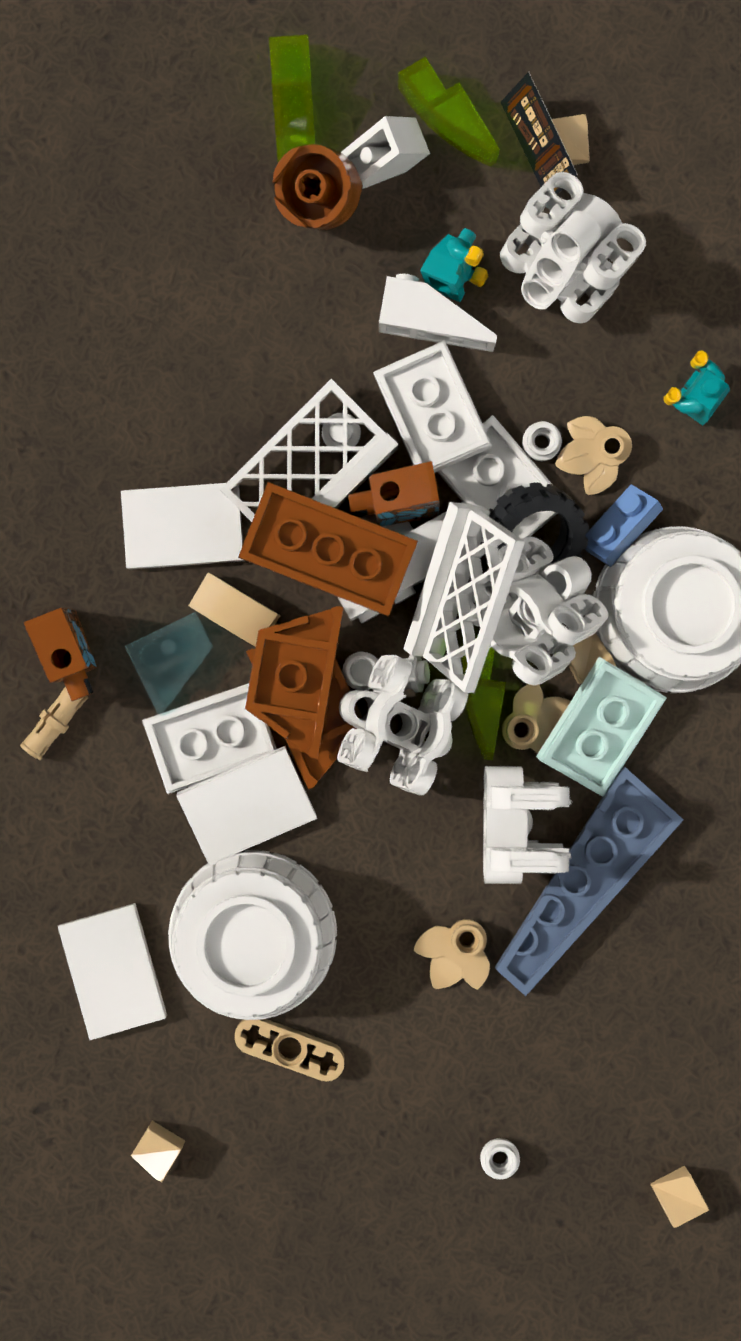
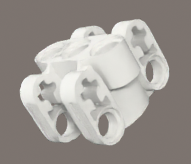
(570, 249)
(536, 608)
(438, 707)
(505, 826)

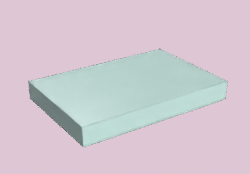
(601, 727)

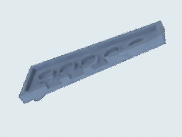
(604, 857)

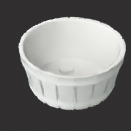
(674, 609)
(252, 935)

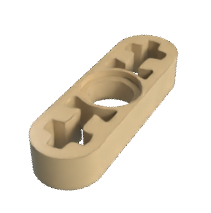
(320, 1049)

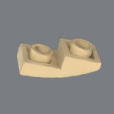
(232, 609)

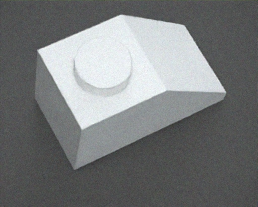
(387, 149)

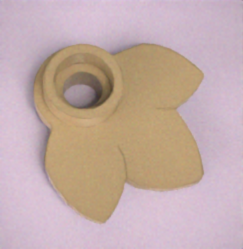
(588, 455)
(537, 713)
(452, 959)

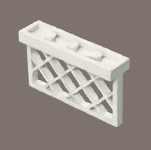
(341, 484)
(448, 588)

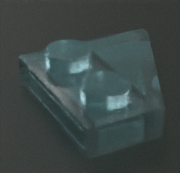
(170, 658)

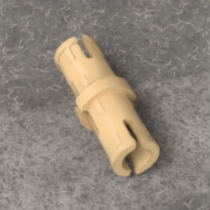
(51, 724)

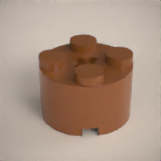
(295, 189)

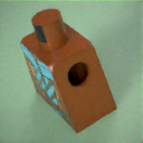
(414, 493)
(52, 638)

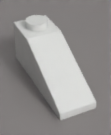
(423, 313)

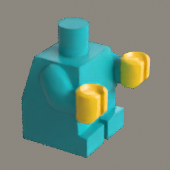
(451, 265)
(703, 392)

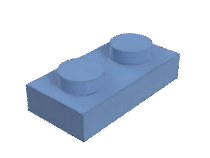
(622, 524)

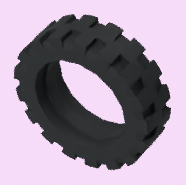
(538, 498)

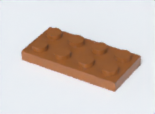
(328, 549)

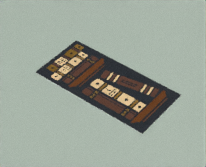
(536, 132)

